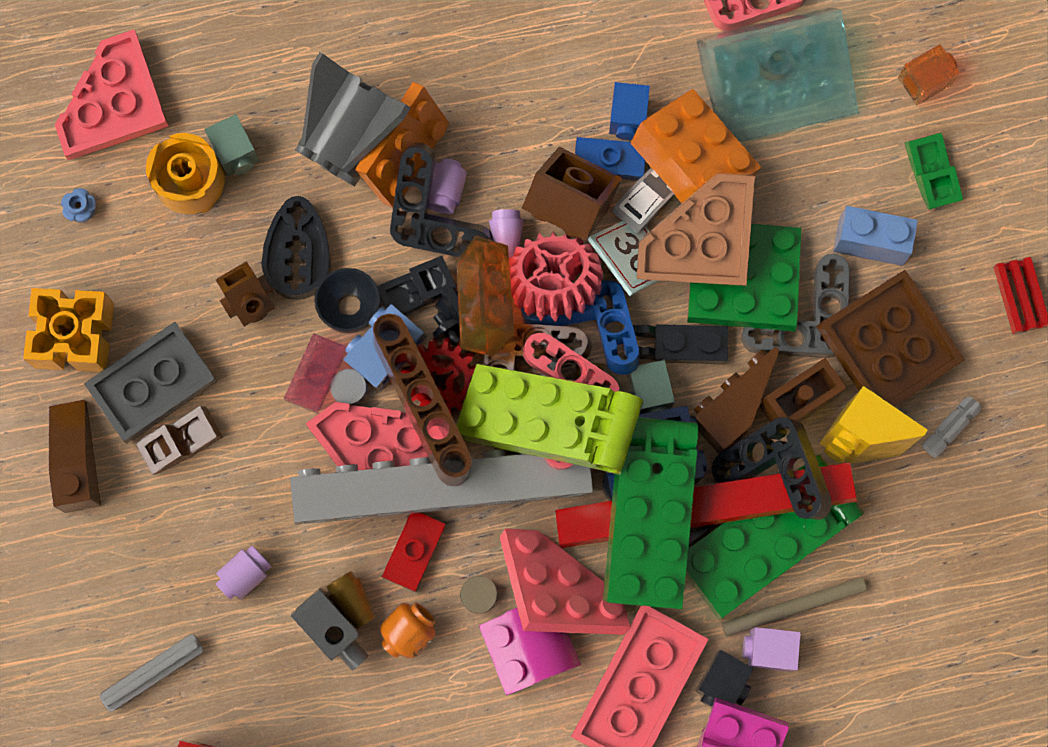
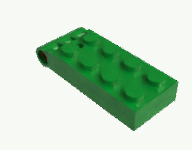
(652, 516)
(753, 552)

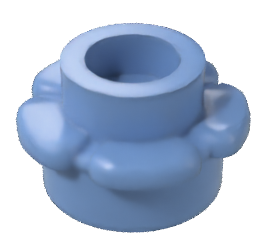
(81, 214)

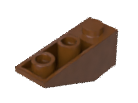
(733, 411)

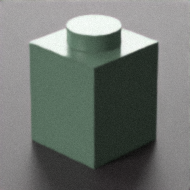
(232, 146)
(653, 386)

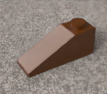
(72, 458)

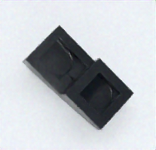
(417, 287)

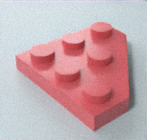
(111, 100)
(368, 435)
(556, 589)

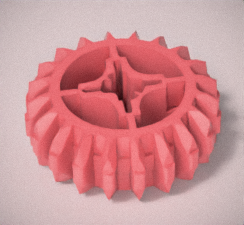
(551, 286)

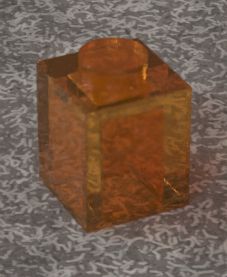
(929, 74)

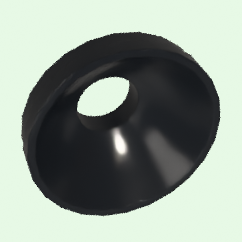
(341, 284)

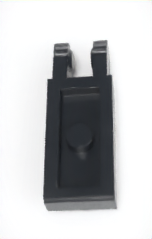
(684, 343)

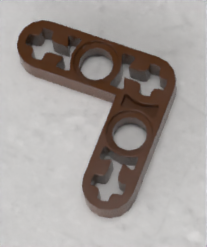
(512, 354)

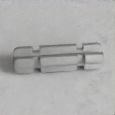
(951, 426)

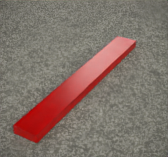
(710, 504)

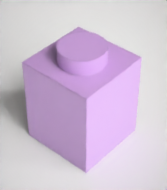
(772, 649)

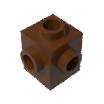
(245, 294)

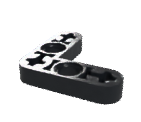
(425, 223)
(785, 456)

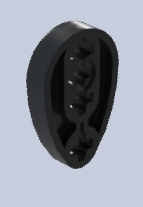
(277, 255)

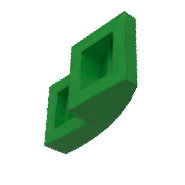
(933, 172)

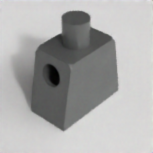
(318, 615)

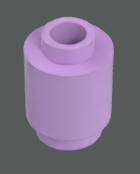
(447, 186)
(242, 573)

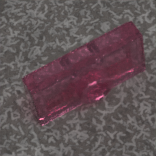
(315, 373)

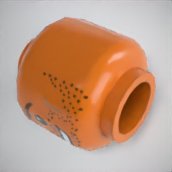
(408, 630)

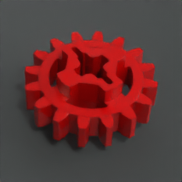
(450, 388)

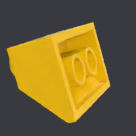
(870, 430)

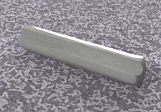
(151, 672)

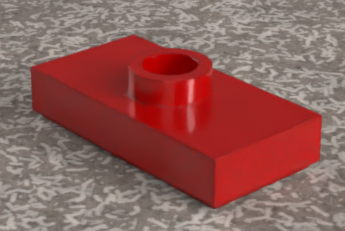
(413, 551)

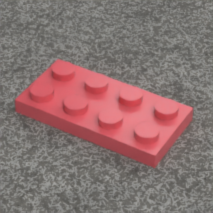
(640, 683)

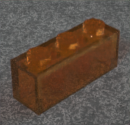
(484, 296)

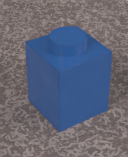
(628, 109)

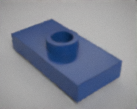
(612, 155)

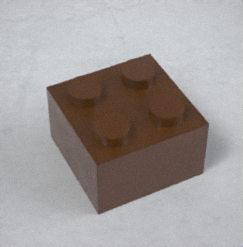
(571, 193)

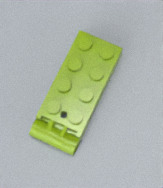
(549, 418)

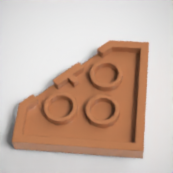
(703, 236)

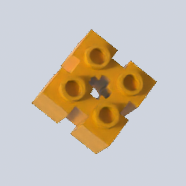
(57, 314)

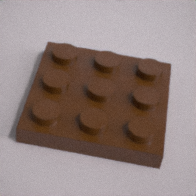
(891, 341)

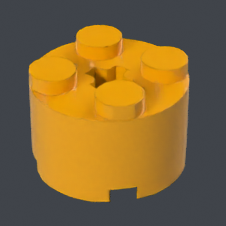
(175, 158)

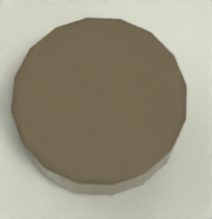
(478, 594)

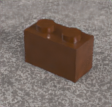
(804, 393)

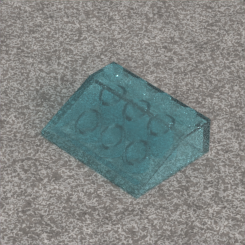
(814, 66)

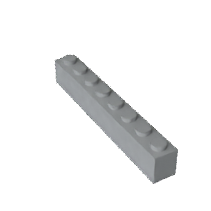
(418, 489)

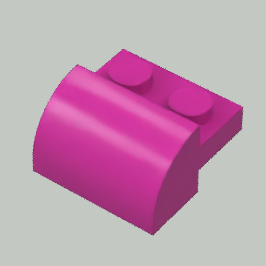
(526, 656)
(741, 727)

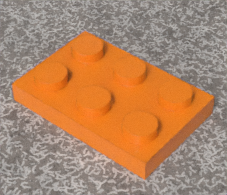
(421, 125)

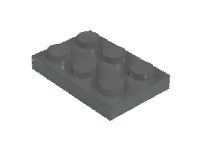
(150, 382)

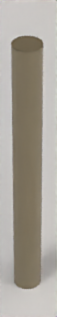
(794, 606)

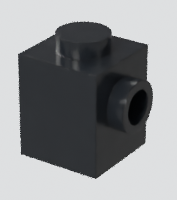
(725, 680)

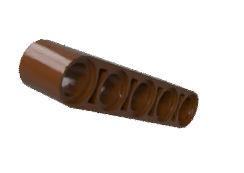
(418, 382)

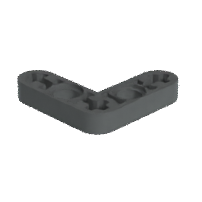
(812, 343)

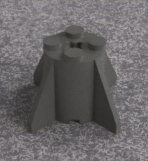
(344, 119)

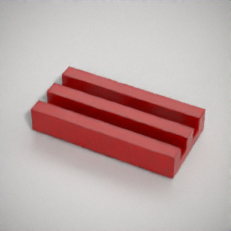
(1034, 291)

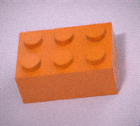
(690, 145)

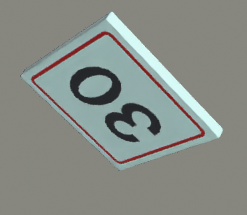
(619, 251)

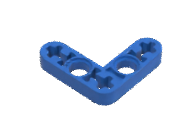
(609, 340)

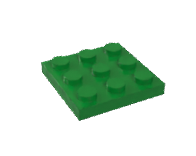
(771, 287)

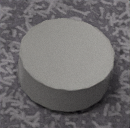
(348, 387)

